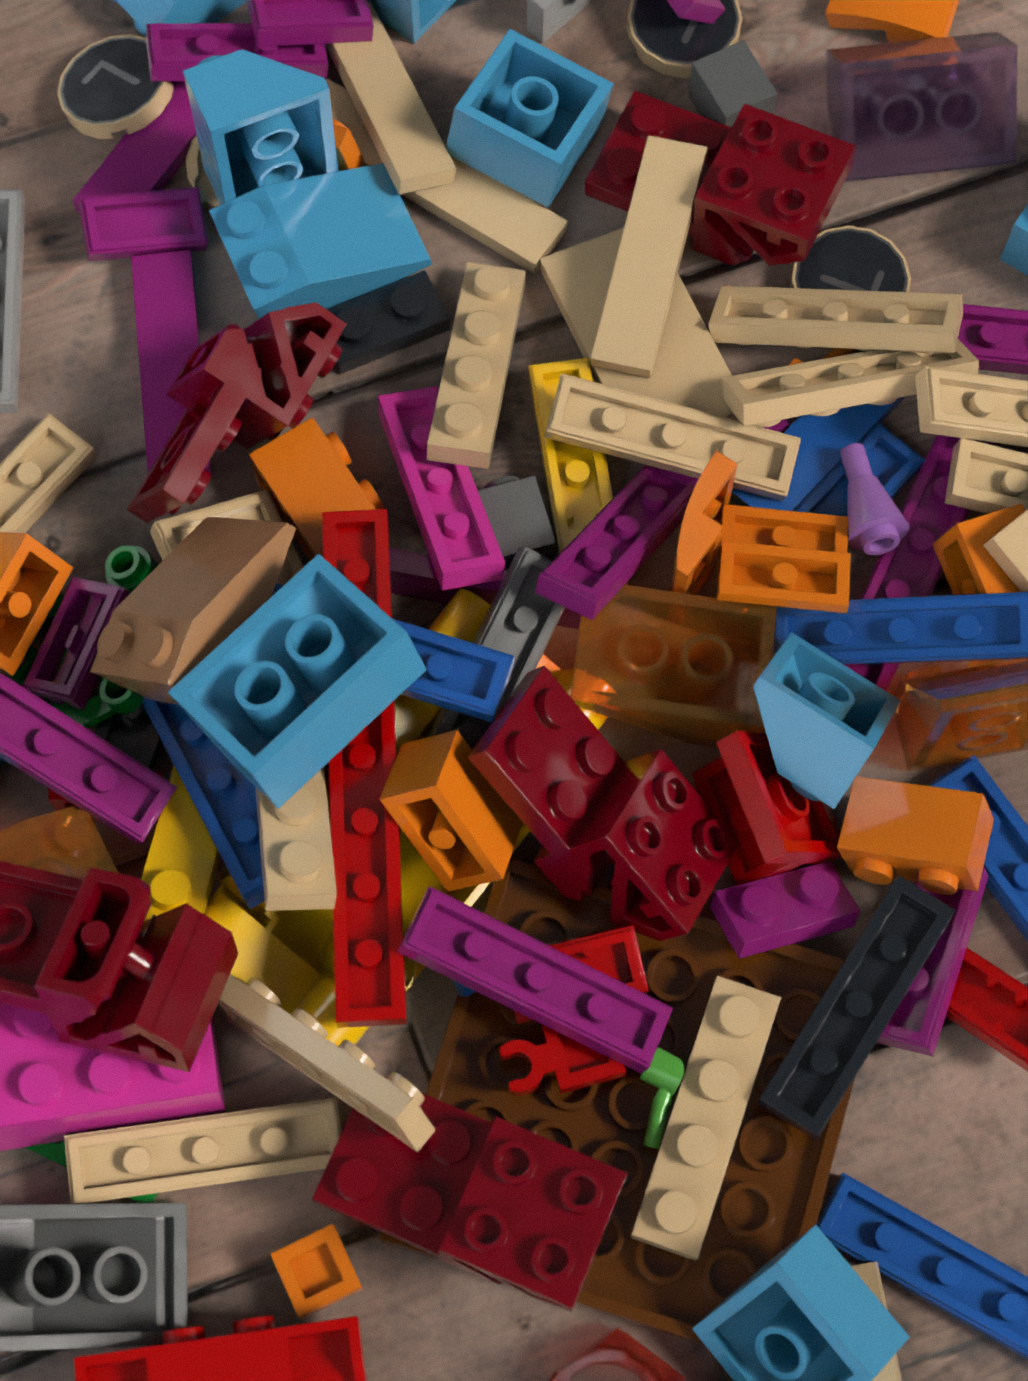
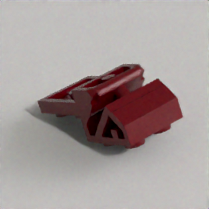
(760, 186)
(240, 390)
(604, 811)
(105, 971)
(478, 1198)

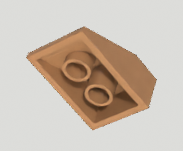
(191, 603)

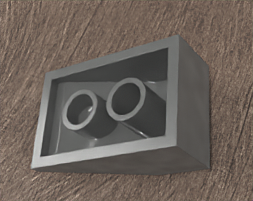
(91, 1275)

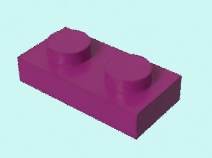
(784, 909)

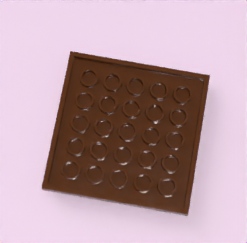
(774, 1169)

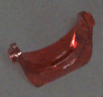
(624, 1351)

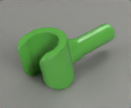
(665, 1074)

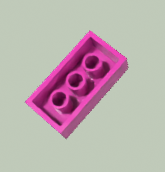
(73, 1089)

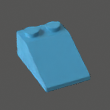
(320, 239)

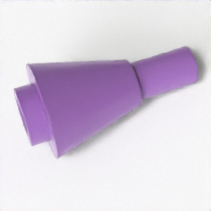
(873, 517)

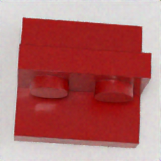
(764, 812)

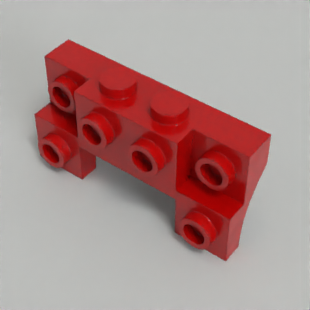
(252, 1353)

